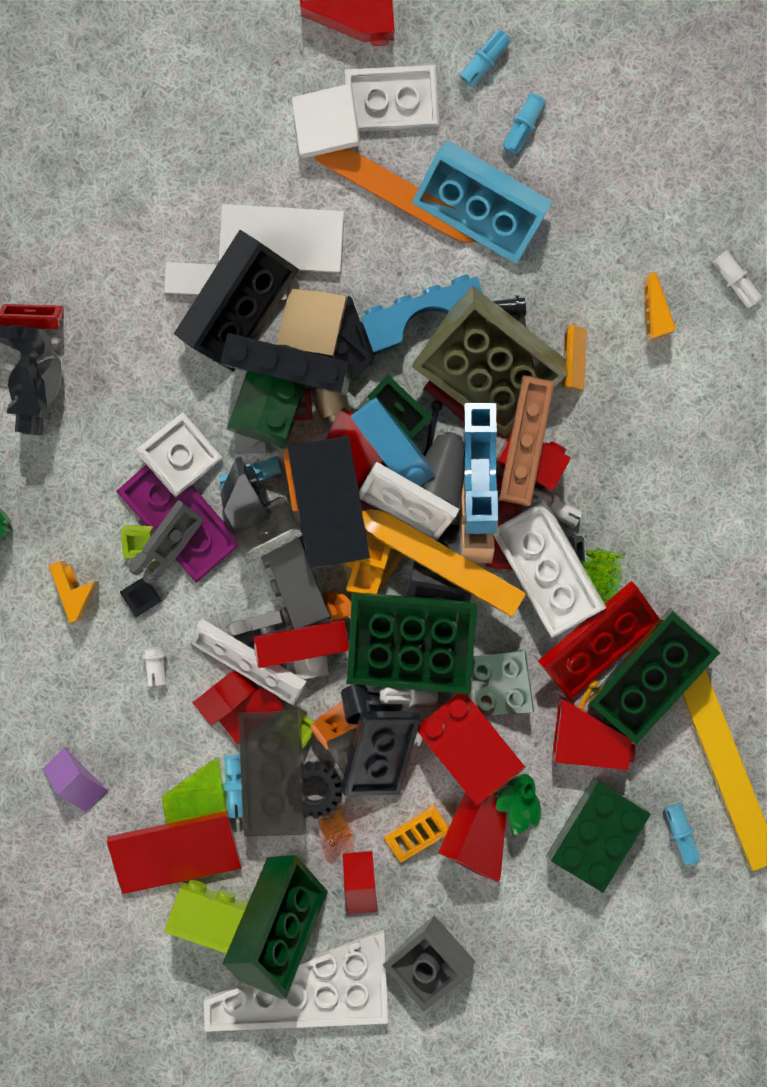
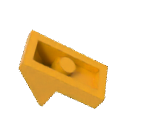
(73, 599)

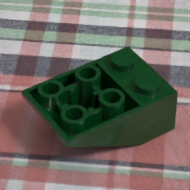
(400, 405)

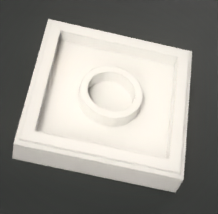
(326, 121)
(179, 454)

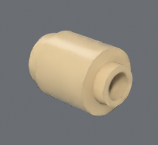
(330, 404)

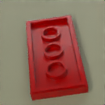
(599, 641)
(174, 852)

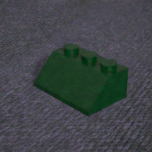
(266, 408)

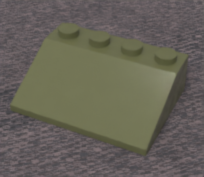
(484, 354)

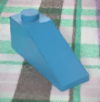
(392, 443)

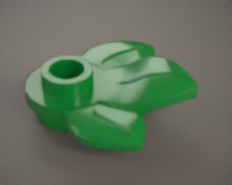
(520, 803)

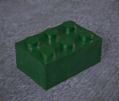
(598, 834)

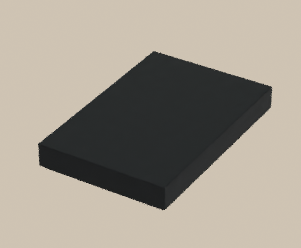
(380, 753)

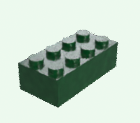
(653, 675)

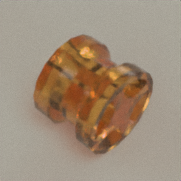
(335, 828)

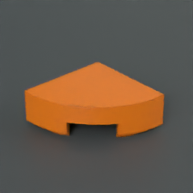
(337, 604)

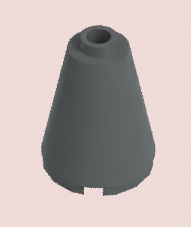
(447, 462)

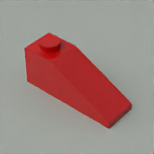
(359, 19)

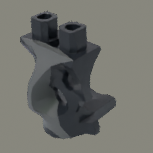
(34, 379)

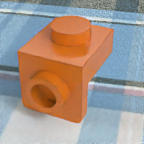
(331, 725)

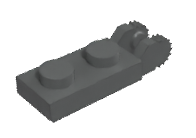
(166, 542)

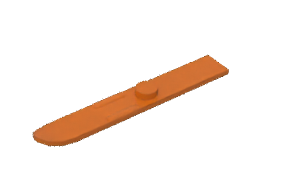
(387, 187)

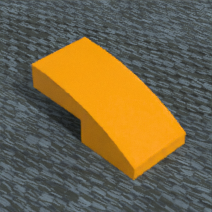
(368, 572)

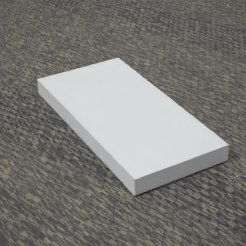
(301, 236)
(548, 569)

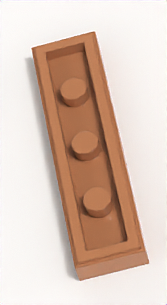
(526, 440)

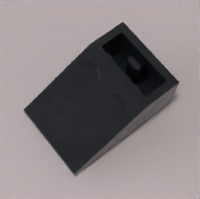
(428, 584)

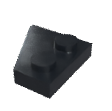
(352, 342)

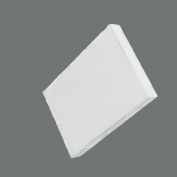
(395, 97)
(407, 501)

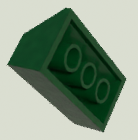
(276, 926)

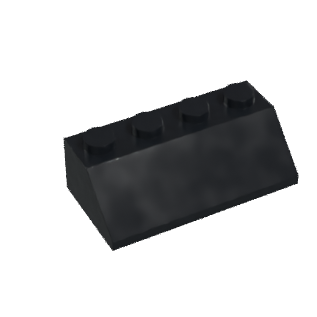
(236, 296)

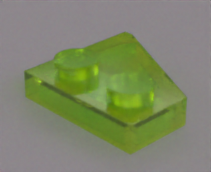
(196, 795)

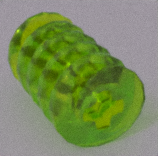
(601, 569)

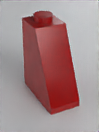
(589, 740)
(476, 837)

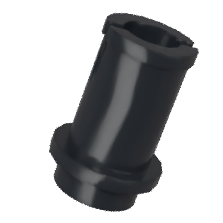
(515, 307)

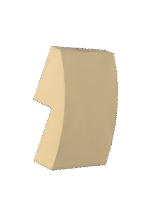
(312, 321)

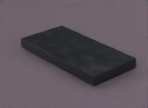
(328, 502)

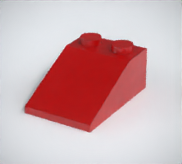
(470, 748)

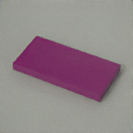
(153, 502)

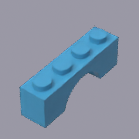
(386, 326)
(480, 468)

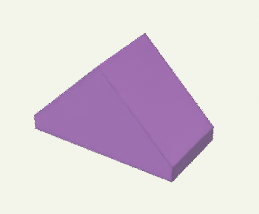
(73, 780)

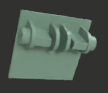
(502, 683)

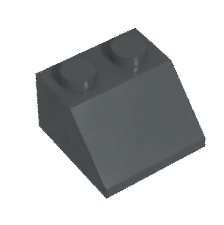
(429, 963)

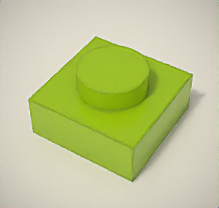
(134, 539)

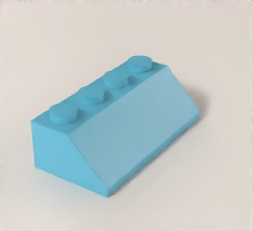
(489, 202)

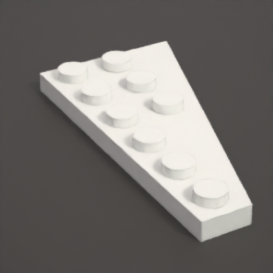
(328, 990)

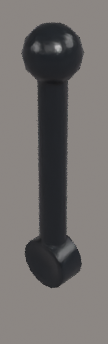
(436, 406)

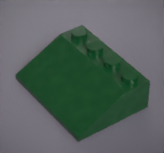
(411, 642)

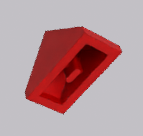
(224, 696)
(359, 882)

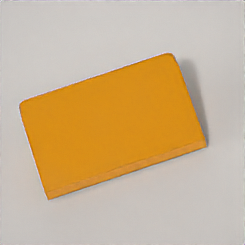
(574, 357)

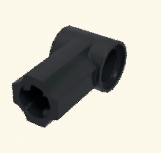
(358, 699)

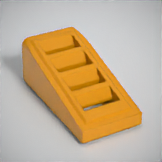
(658, 314)
(421, 817)

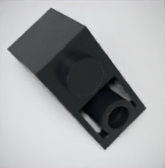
(242, 499)

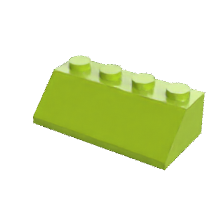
(205, 916)

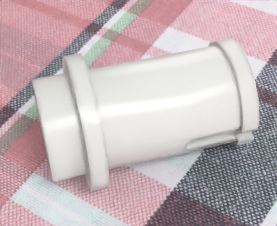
(155, 666)

